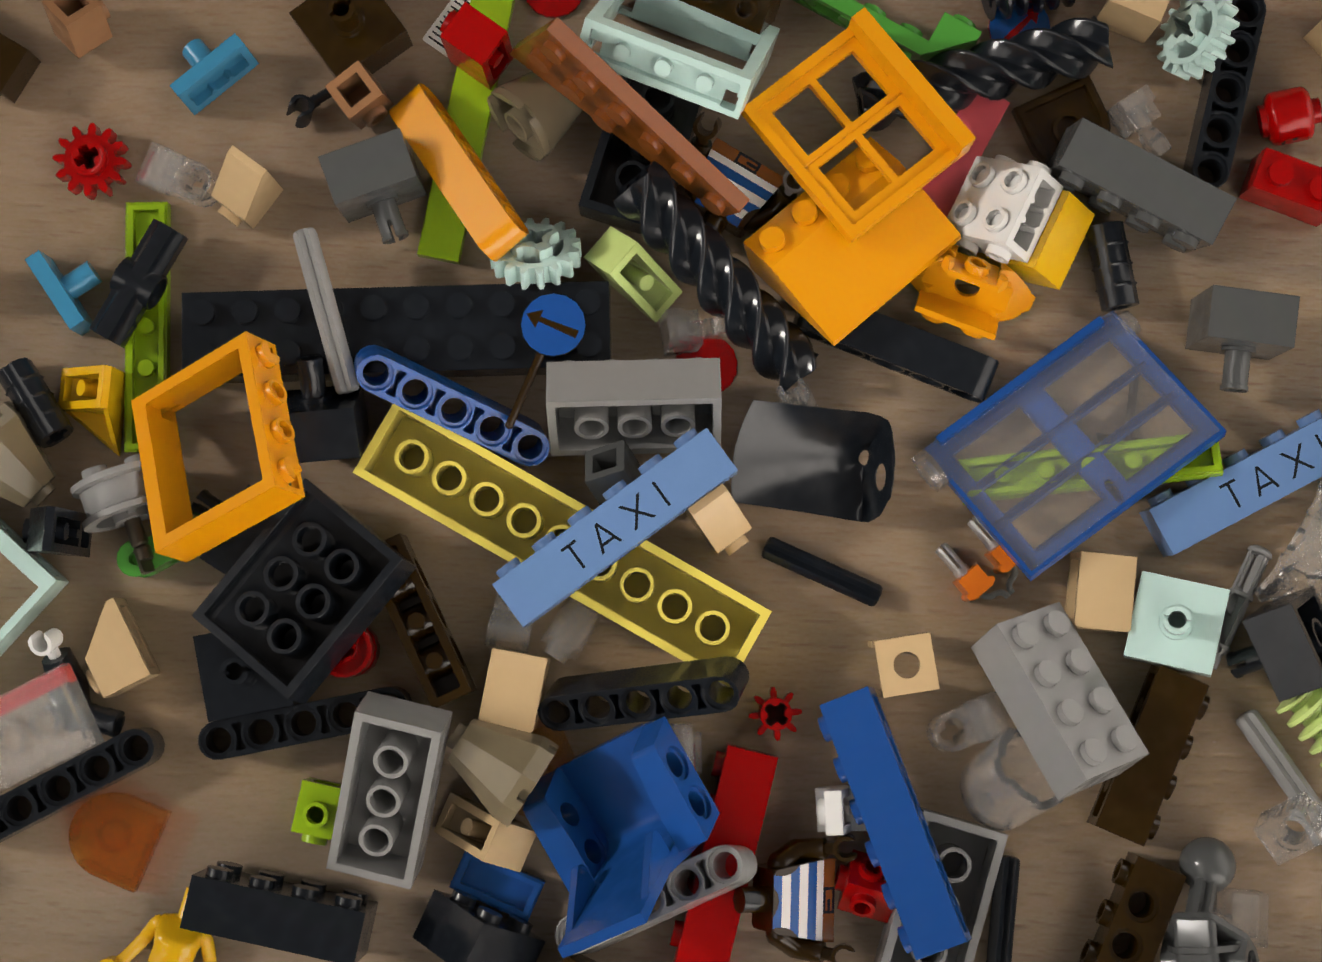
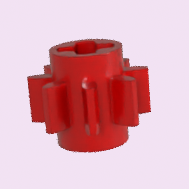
(762, 715)

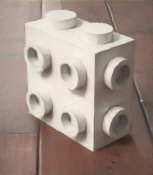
(1004, 208)

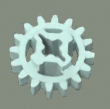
(1197, 36)
(541, 256)

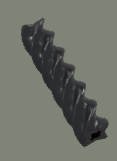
(999, 65)
(723, 283)

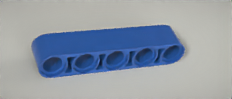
(440, 389)

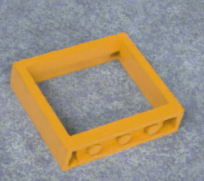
(161, 457)

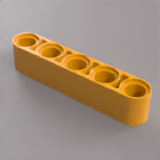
(458, 172)

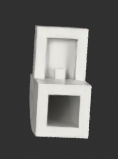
(834, 810)

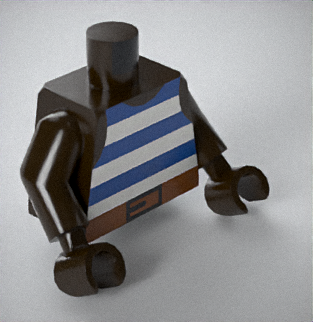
(763, 186)
(796, 897)

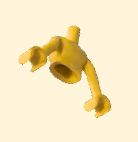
(170, 941)

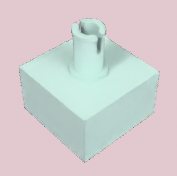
(1176, 623)

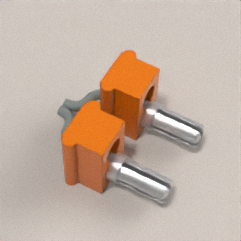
(973, 580)

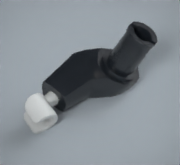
(108, 720)

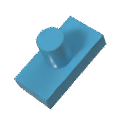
(212, 71)
(66, 289)

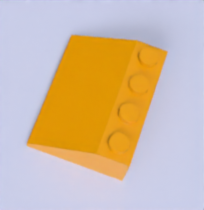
(842, 282)

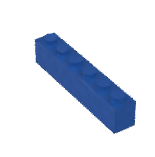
(894, 823)

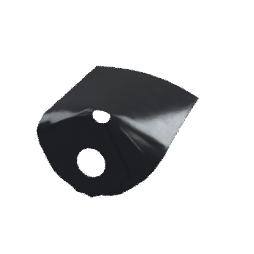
(810, 460)

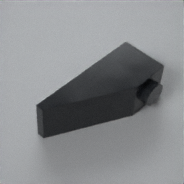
(56, 532)

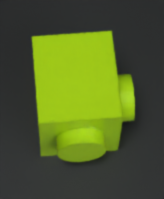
(316, 810)

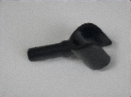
(306, 106)

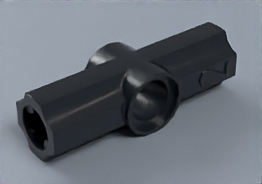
(138, 283)

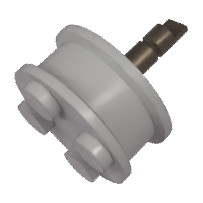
(117, 500)

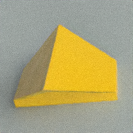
(96, 401)

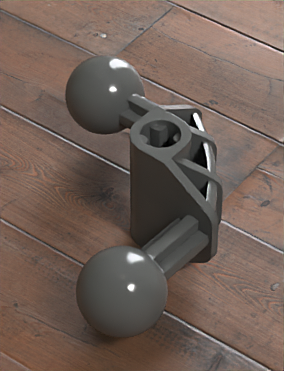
(1197, 932)

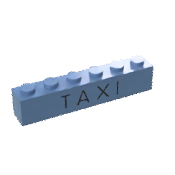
(1246, 486)
(615, 527)

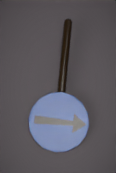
(552, 328)

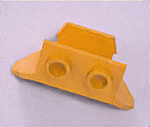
(999, 298)

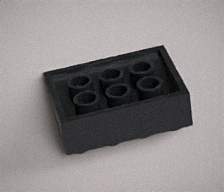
(304, 593)

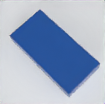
(497, 886)

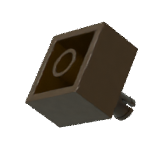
(352, 32)

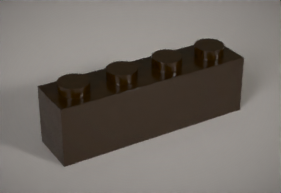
(1163, 721)

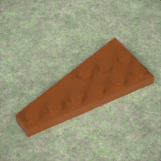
(617, 108)

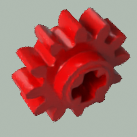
(78, 159)

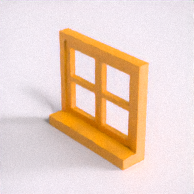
(904, 90)

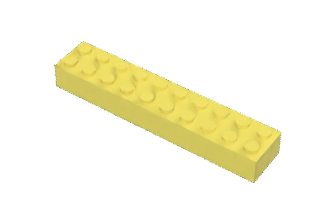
(512, 510)

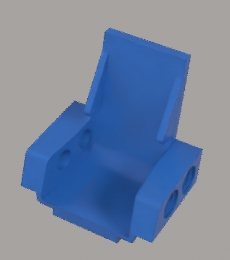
(619, 828)

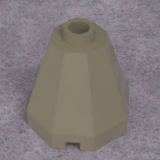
(23, 464)
(499, 764)

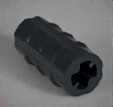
(1112, 266)
(35, 402)

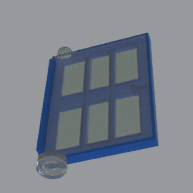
(1070, 443)

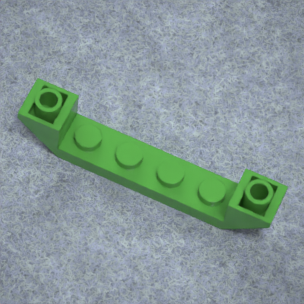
(950, 33)

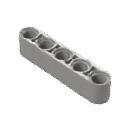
(676, 895)

